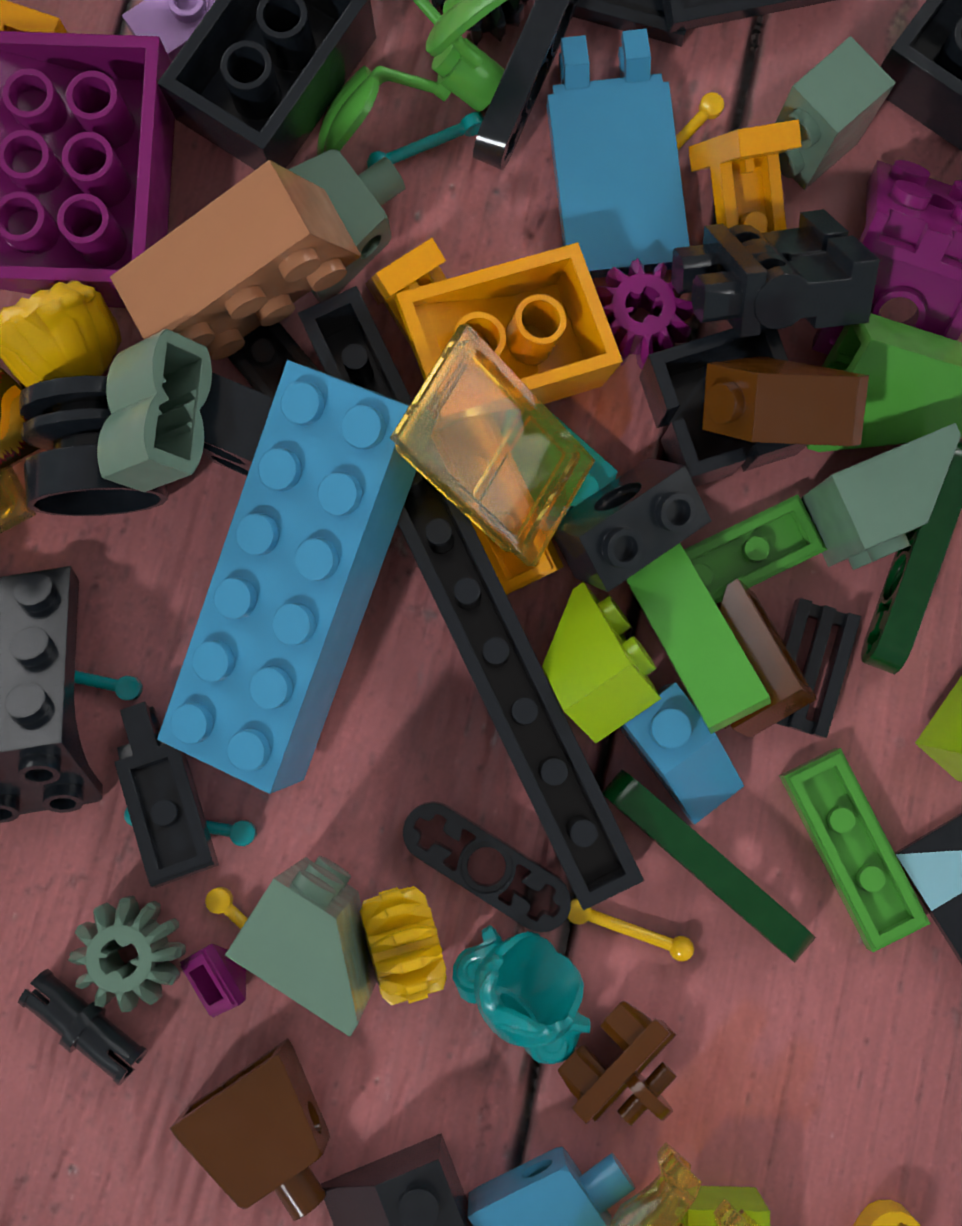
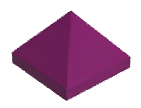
(215, 979)

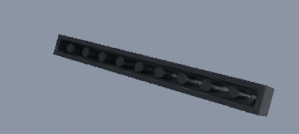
(487, 633)

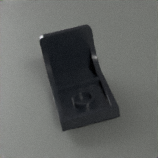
(38, 726)

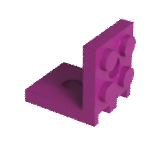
(918, 238)

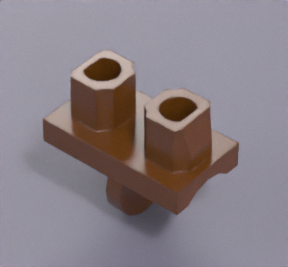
(600, 1087)

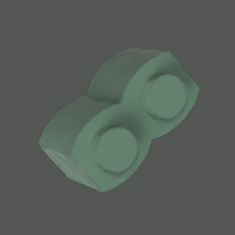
(155, 412)

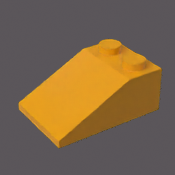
(530, 311)

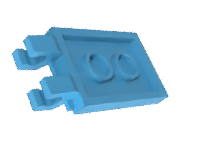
(616, 159)

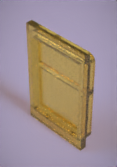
(492, 447)

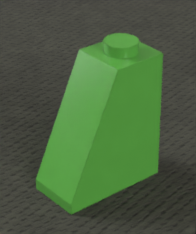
(910, 382)

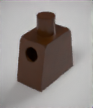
(260, 1133)

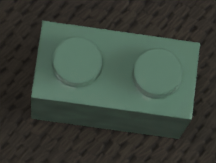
(833, 110)

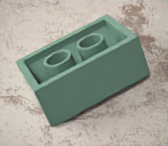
(311, 942)

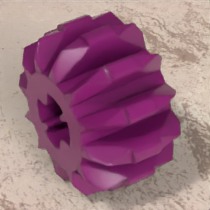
(647, 291)

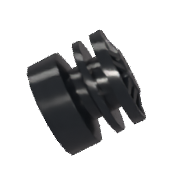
(66, 479)

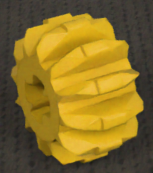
(403, 945)

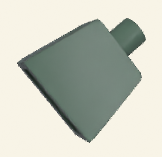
(358, 204)

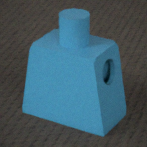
(551, 1193)

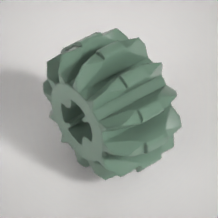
(138, 976)

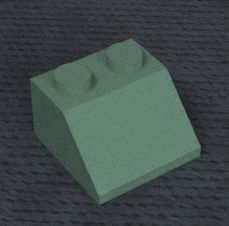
(875, 503)

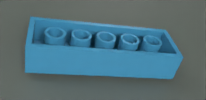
(291, 581)

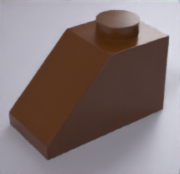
(784, 402)
(768, 658)

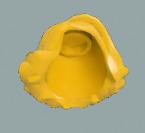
(58, 334)

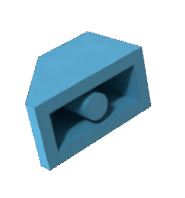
(683, 753)

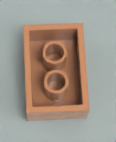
(239, 262)

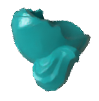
(524, 993)

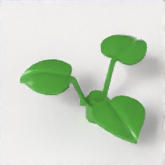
(459, 65)

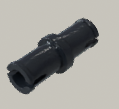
(82, 1026)

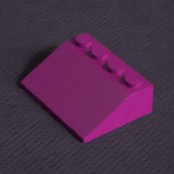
(81, 157)

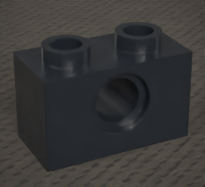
(630, 523)

